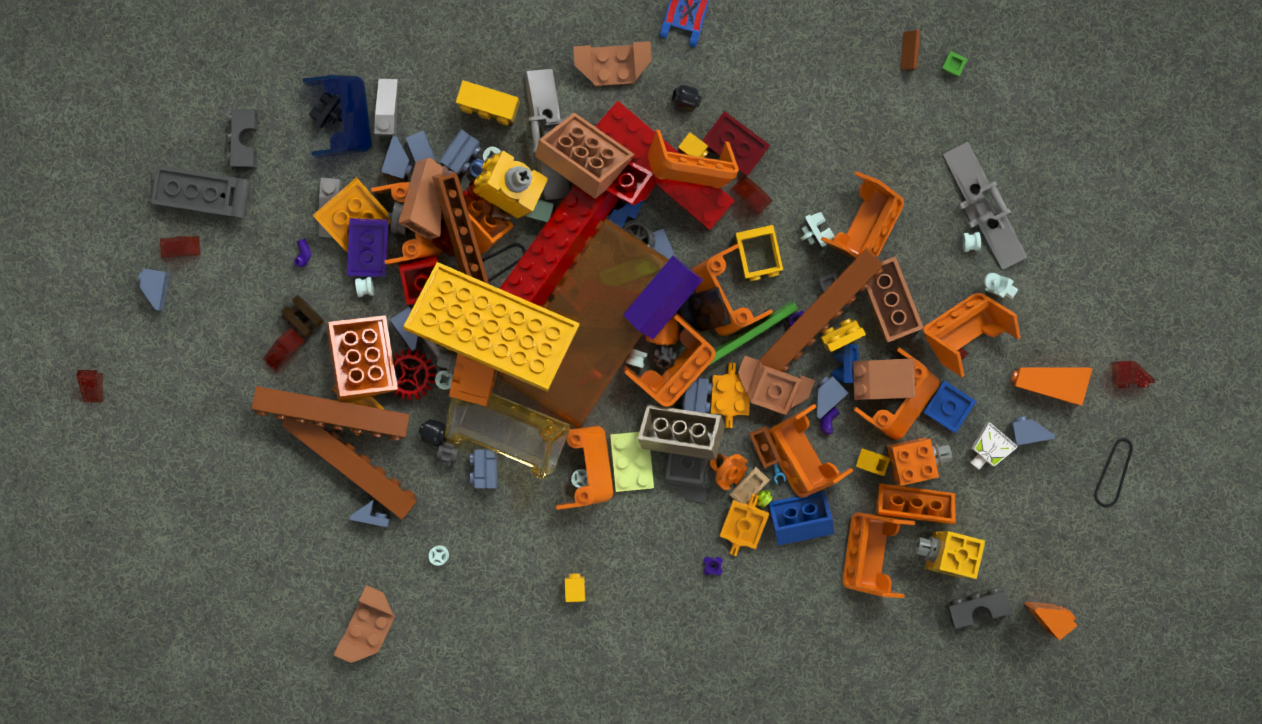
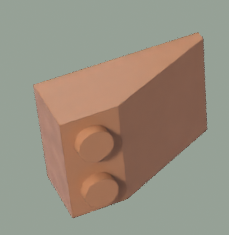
(884, 379)

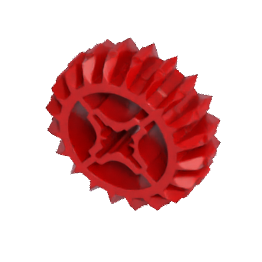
(424, 365)

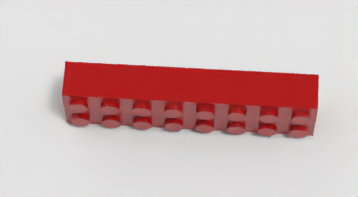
(698, 200)
(557, 245)

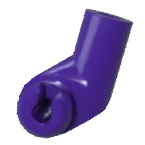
(304, 255)
(826, 421)

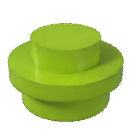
(764, 498)

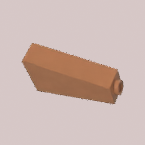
(421, 206)

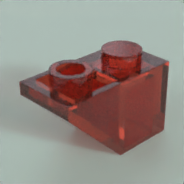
(283, 349)
(1129, 373)

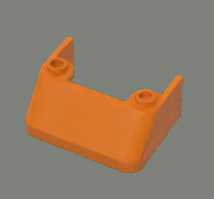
(692, 168)
(873, 220)
(413, 248)
(708, 271)
(966, 322)
(687, 368)
(897, 425)
(799, 459)
(598, 470)
(866, 553)

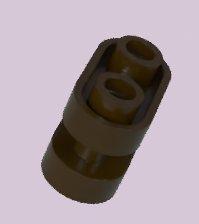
(290, 316)

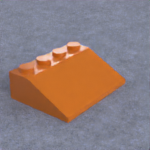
(361, 357)

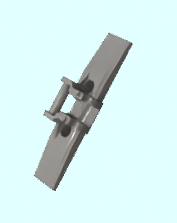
(543, 96)
(967, 172)

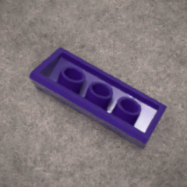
(662, 297)

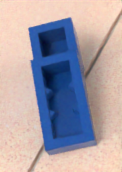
(621, 215)

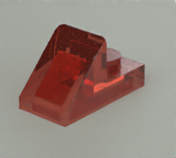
(180, 246)
(90, 385)

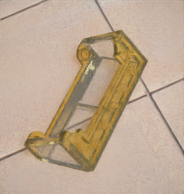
(509, 431)

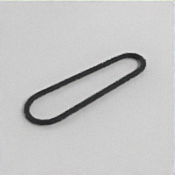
(494, 254)
(1123, 476)

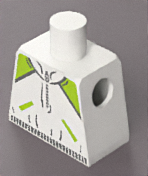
(991, 446)

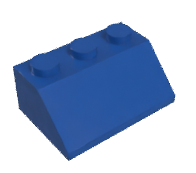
(801, 518)

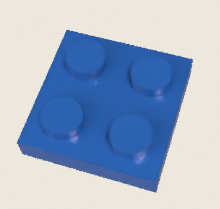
(949, 406)

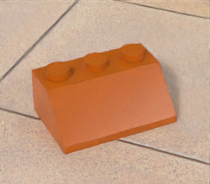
(486, 230)
(1054, 619)

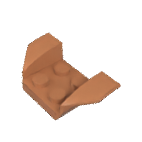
(613, 63)
(772, 387)
(367, 627)

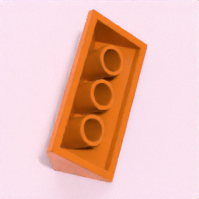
(915, 503)

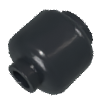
(686, 98)
(433, 432)

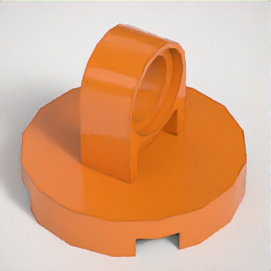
(730, 471)

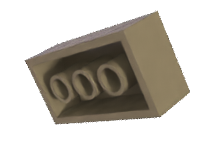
(681, 432)

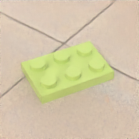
(631, 463)

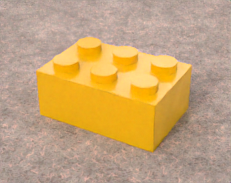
(487, 103)

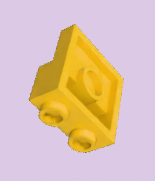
(842, 335)

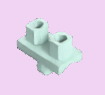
(814, 221)
(999, 285)

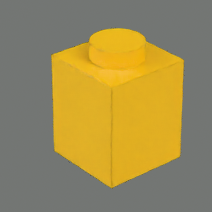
(693, 146)
(873, 462)
(575, 588)

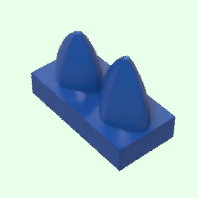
(846, 355)

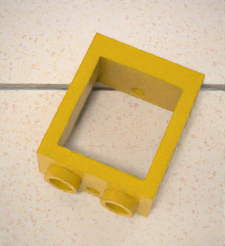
(768, 230)

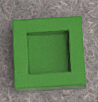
(954, 64)

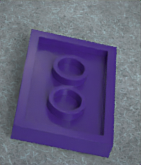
(367, 247)

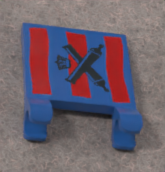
(687, 16)

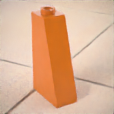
(1058, 383)

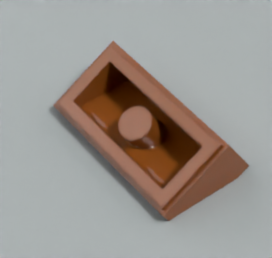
(910, 50)
(765, 447)

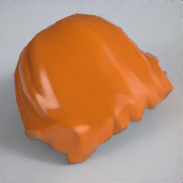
(668, 335)

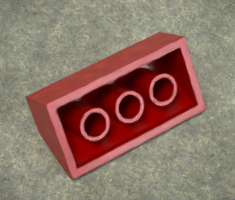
(632, 184)

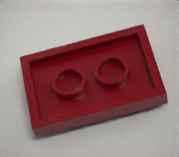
(745, 144)

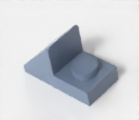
(365, 515)

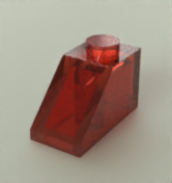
(752, 194)

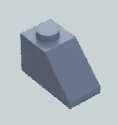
(396, 161)
(154, 286)
(399, 321)
(828, 395)
(1028, 431)

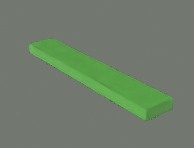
(754, 330)

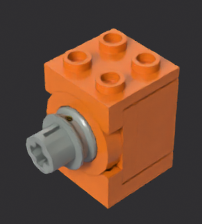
(471, 379)
(917, 460)

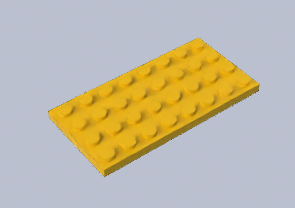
(491, 326)

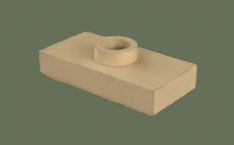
(749, 485)

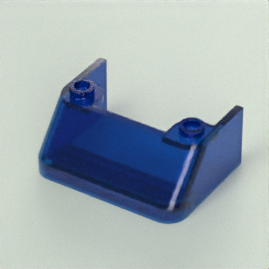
(355, 114)

